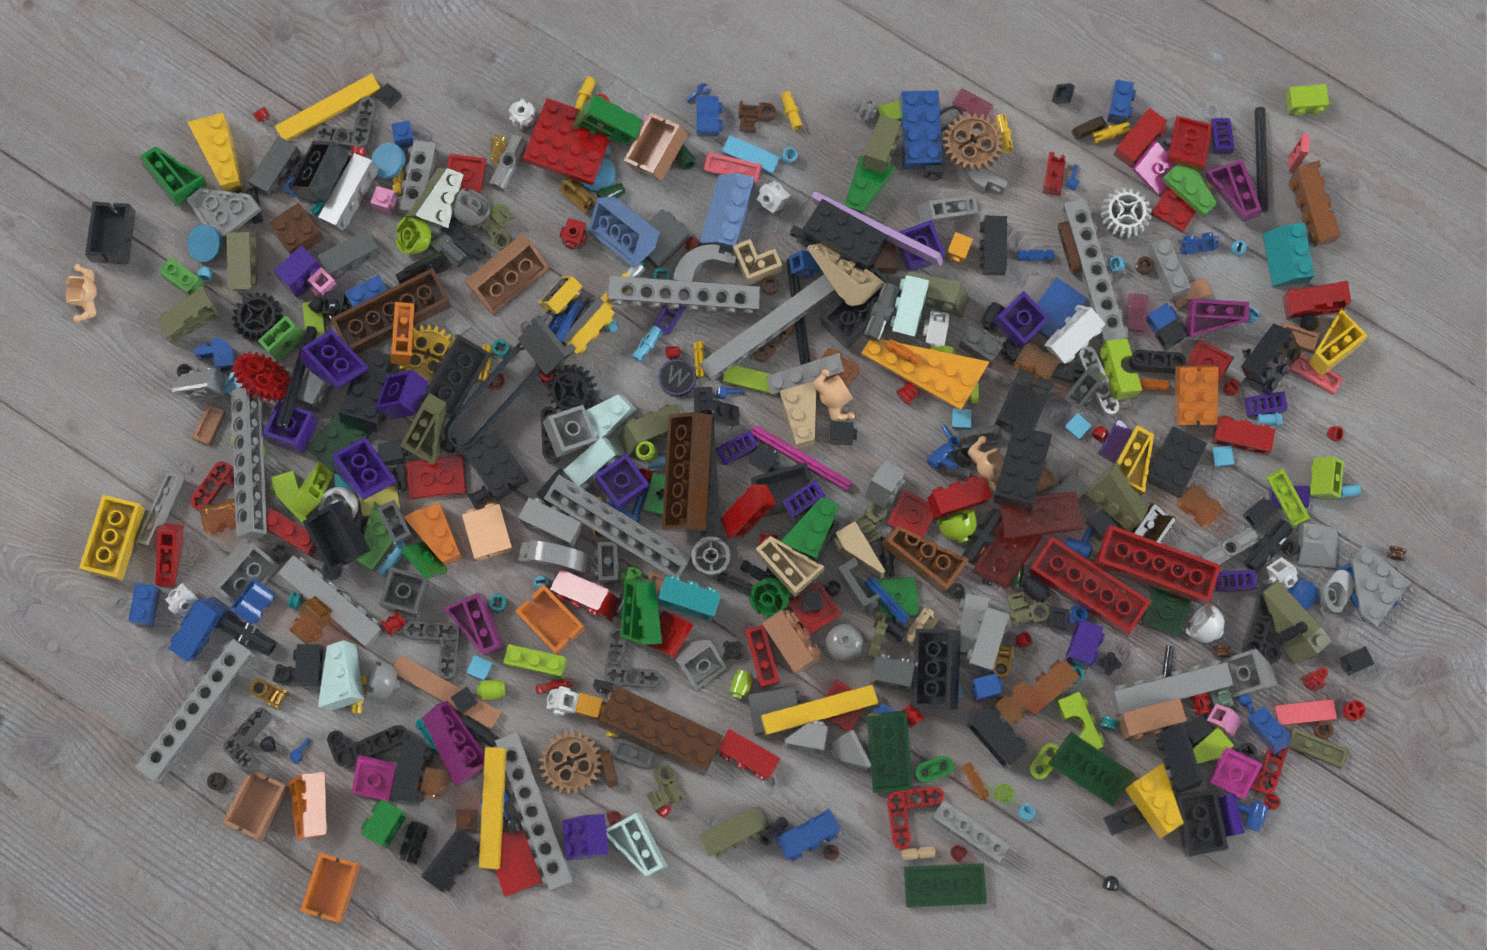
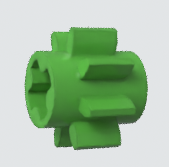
(630, 573)

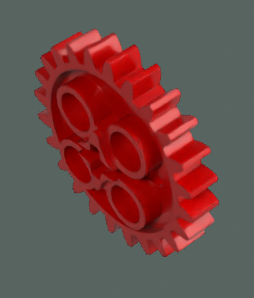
(261, 376)

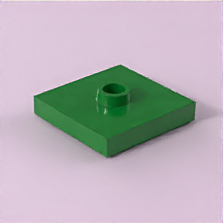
(424, 560)
(903, 593)

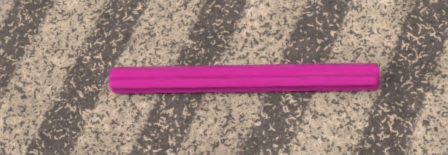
(801, 457)

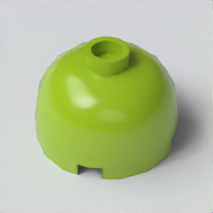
(413, 235)
(958, 525)

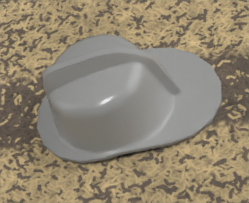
(1336, 591)

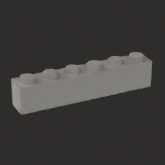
(343, 613)
(1173, 687)

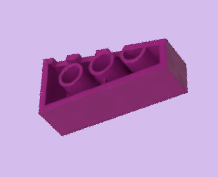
(454, 743)

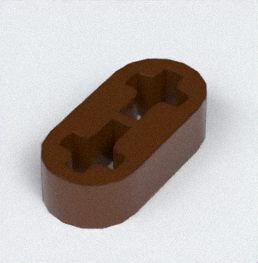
(609, 768)

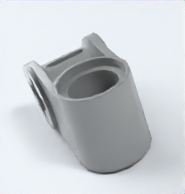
(1234, 369)

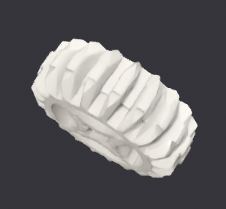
(1135, 202)

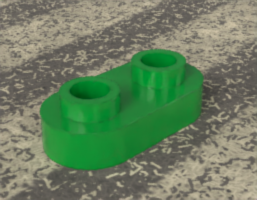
(933, 769)

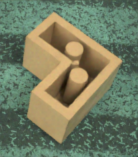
(754, 266)

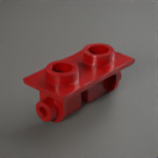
(1315, 679)

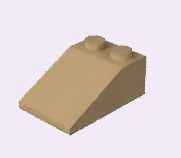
(853, 544)

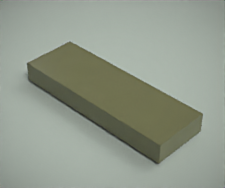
(1318, 748)

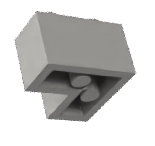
(885, 484)

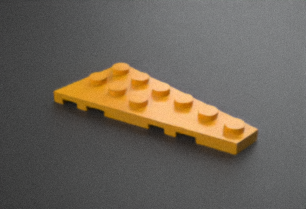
(938, 373)

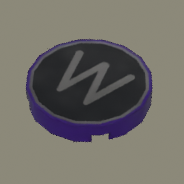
(677, 377)

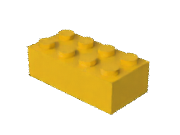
(112, 538)

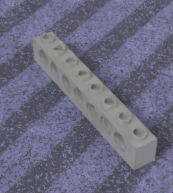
(1080, 209)
(749, 294)
(248, 465)
(617, 527)
(194, 722)
(563, 875)

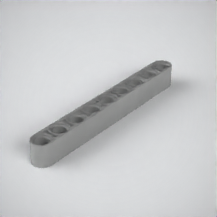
(768, 328)

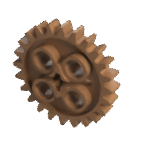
(964, 128)
(563, 746)

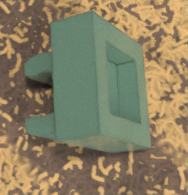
(1221, 697)

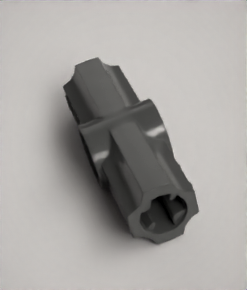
(881, 312)

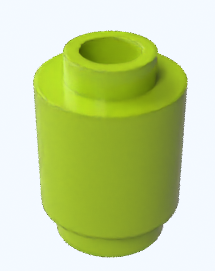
(642, 449)
(741, 684)
(491, 689)

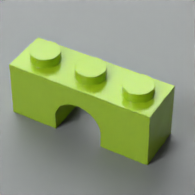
(1121, 383)
(534, 660)
(1075, 707)

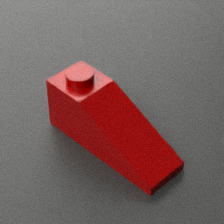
(168, 553)

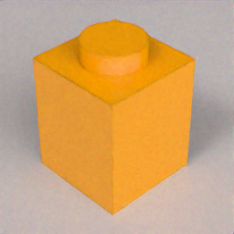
(959, 248)
(590, 706)

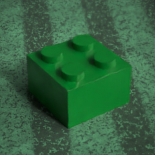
(383, 823)

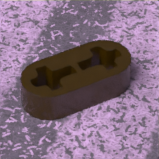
(1088, 127)

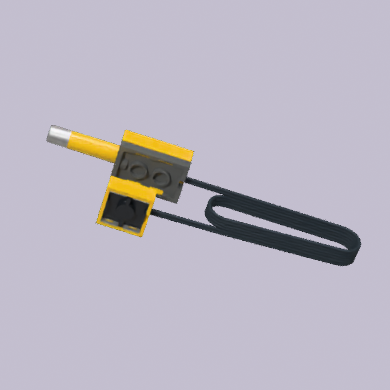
(585, 327)

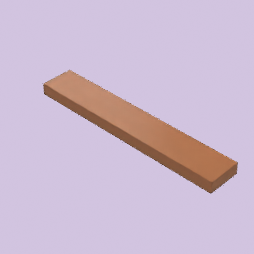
(443, 690)

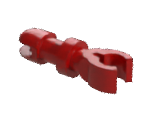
(553, 685)

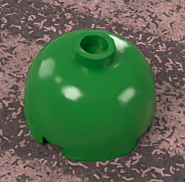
(769, 597)

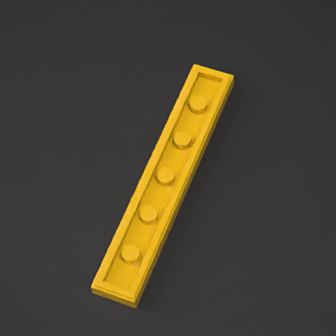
(327, 108)
(819, 709)
(492, 808)

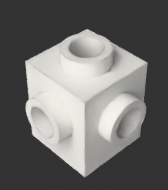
(522, 114)
(773, 196)
(1283, 572)
(181, 600)
(562, 701)

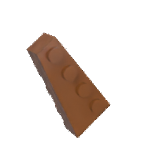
(1314, 204)
(924, 557)

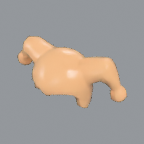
(82, 292)
(833, 395)
(988, 463)

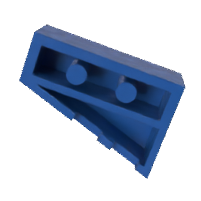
(198, 627)
(808, 835)

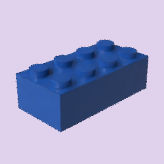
(920, 128)

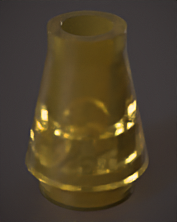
(498, 146)

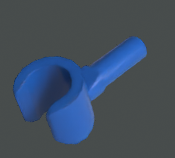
(700, 87)
(1072, 182)
(723, 391)
(951, 439)
(1246, 700)
(295, 755)

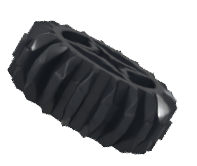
(251, 322)
(560, 381)

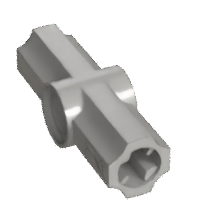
(503, 172)
(1239, 543)

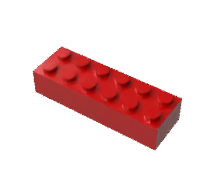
(1157, 565)
(1089, 587)

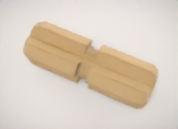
(914, 853)

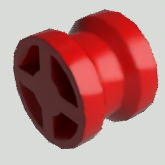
(907, 393)
(1357, 708)

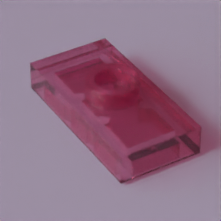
(972, 104)
(1136, 312)

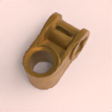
(1004, 660)
(271, 695)

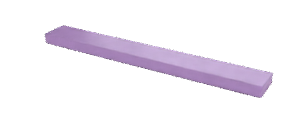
(892, 235)

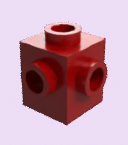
(574, 234)

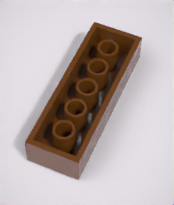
(373, 319)
(687, 472)
(660, 730)

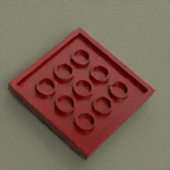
(565, 149)

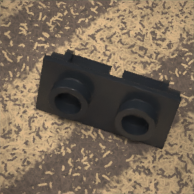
(412, 851)

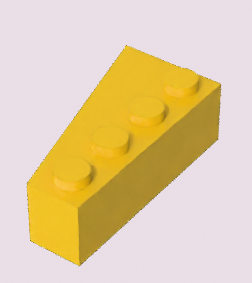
(217, 145)

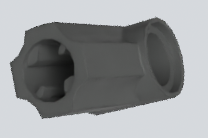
(449, 249)

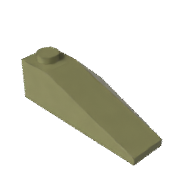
(1287, 612)

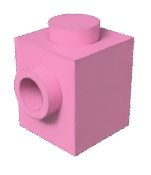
(384, 200)
(321, 282)
(1225, 719)

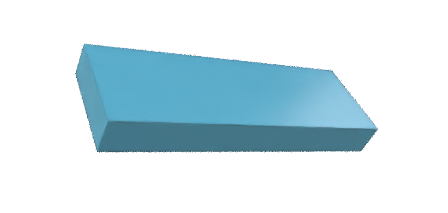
(744, 151)

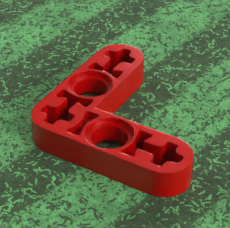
(226, 478)
(1257, 784)
(907, 804)

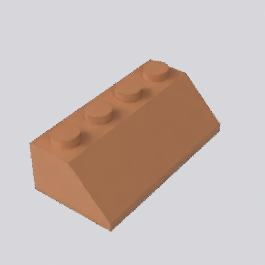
(507, 274)

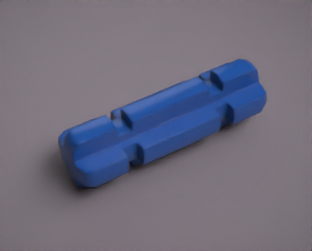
(1035, 255)

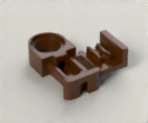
(750, 113)

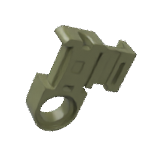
(495, 225)
(866, 524)
(1020, 610)
(880, 630)
(668, 792)

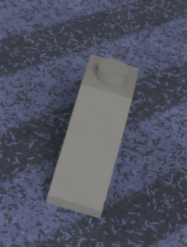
(947, 209)

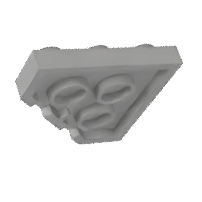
(223, 209)
(1375, 585)

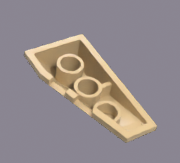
(846, 279)

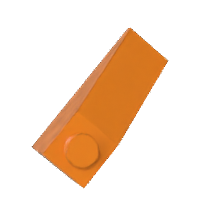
(402, 333)

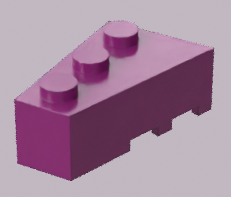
(1236, 189)
(1210, 315)
(477, 623)

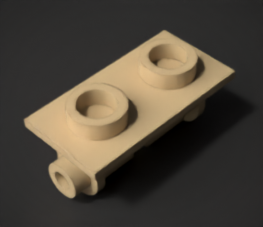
(925, 620)

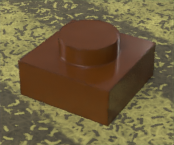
(466, 819)

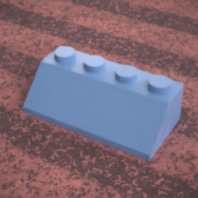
(727, 211)
(623, 230)

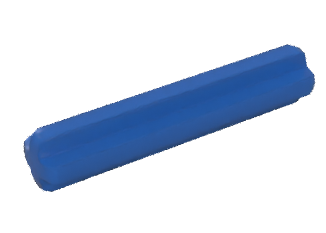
(887, 601)

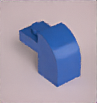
(221, 352)

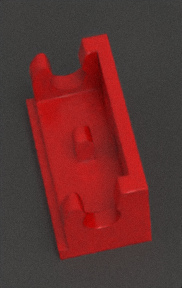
(1054, 174)

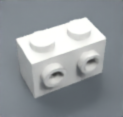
(936, 328)

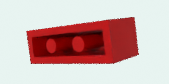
(1141, 137)
(1243, 435)
(959, 496)
(747, 510)
(290, 532)
(762, 656)
(748, 755)

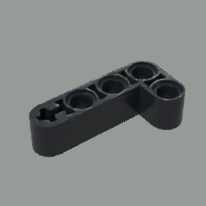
(1264, 623)
(371, 743)

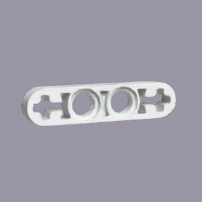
(1103, 404)

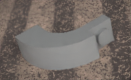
(982, 180)
(701, 257)
(554, 555)

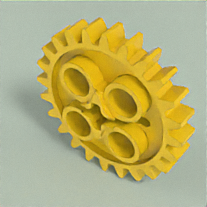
(433, 340)

